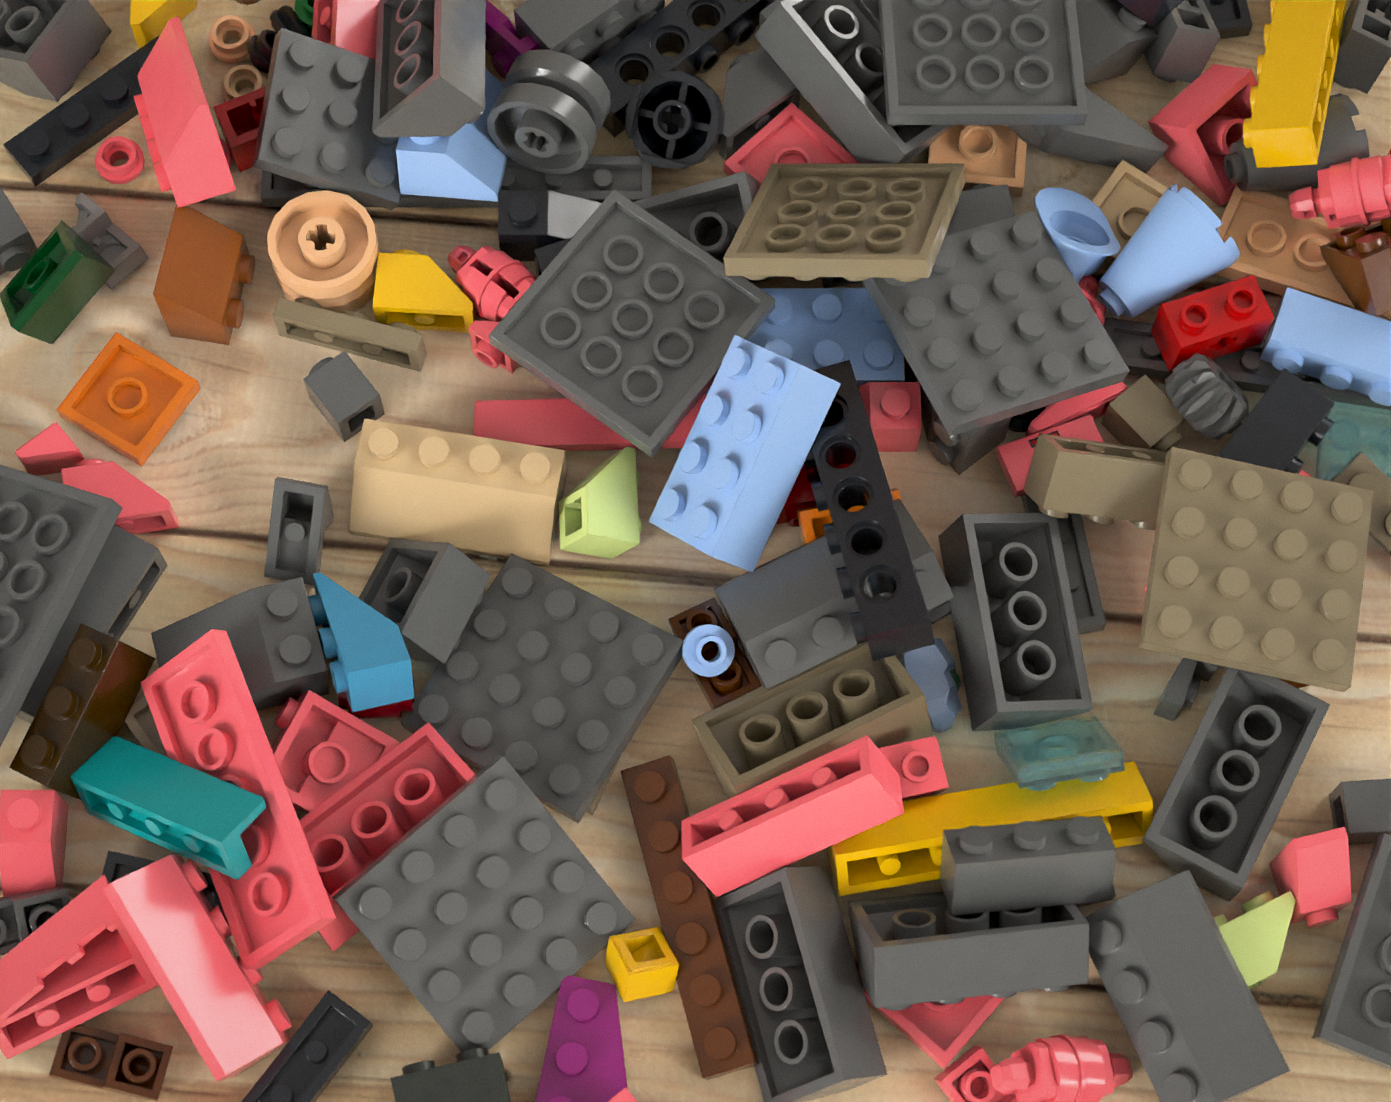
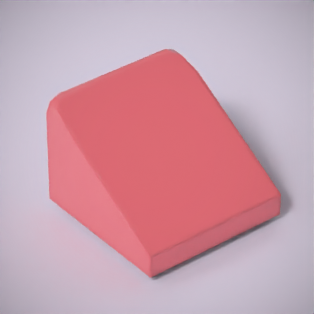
(49, 452)

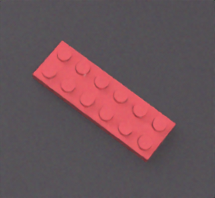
(215, 728)

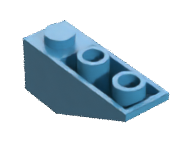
(365, 646)

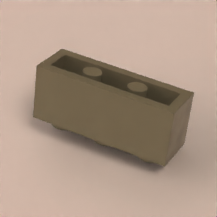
(1096, 480)

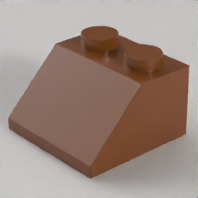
(202, 278)

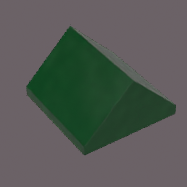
(54, 285)

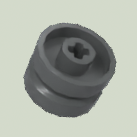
(549, 112)

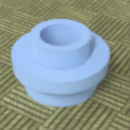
(692, 650)

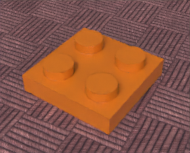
(128, 399)

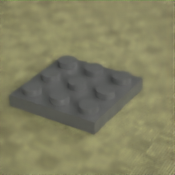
(321, 122)

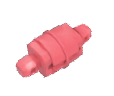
(1347, 193)
(490, 279)
(1061, 1070)

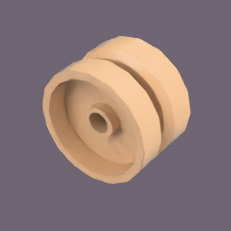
(325, 250)

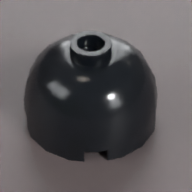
(675, 120)

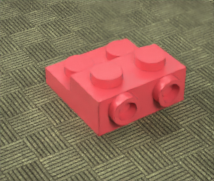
(323, 748)

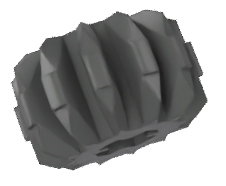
(1206, 397)

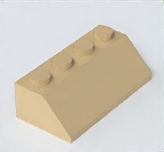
(457, 491)

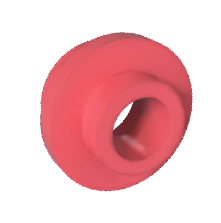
(113, 150)

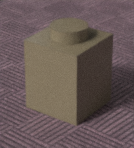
(1144, 417)

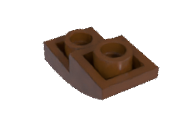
(738, 677)
(111, 1062)

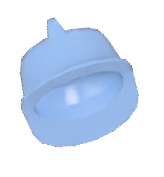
(1076, 230)

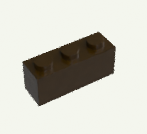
(81, 708)

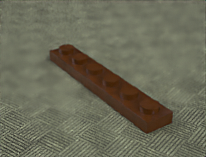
(689, 922)

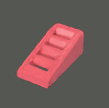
(1075, 408)

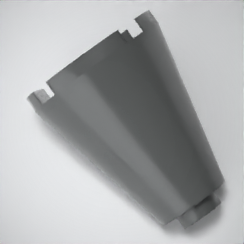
(1338, 145)

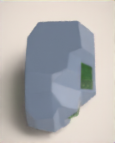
(937, 677)

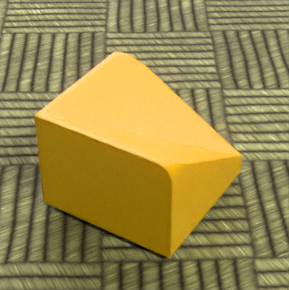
(641, 964)

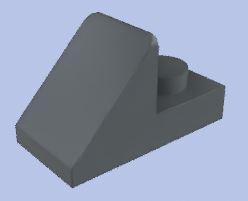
(297, 529)

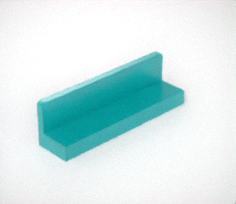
(169, 804)

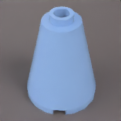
(1166, 255)

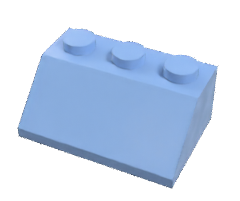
(455, 165)

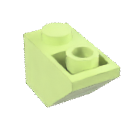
(602, 509)
(1258, 935)

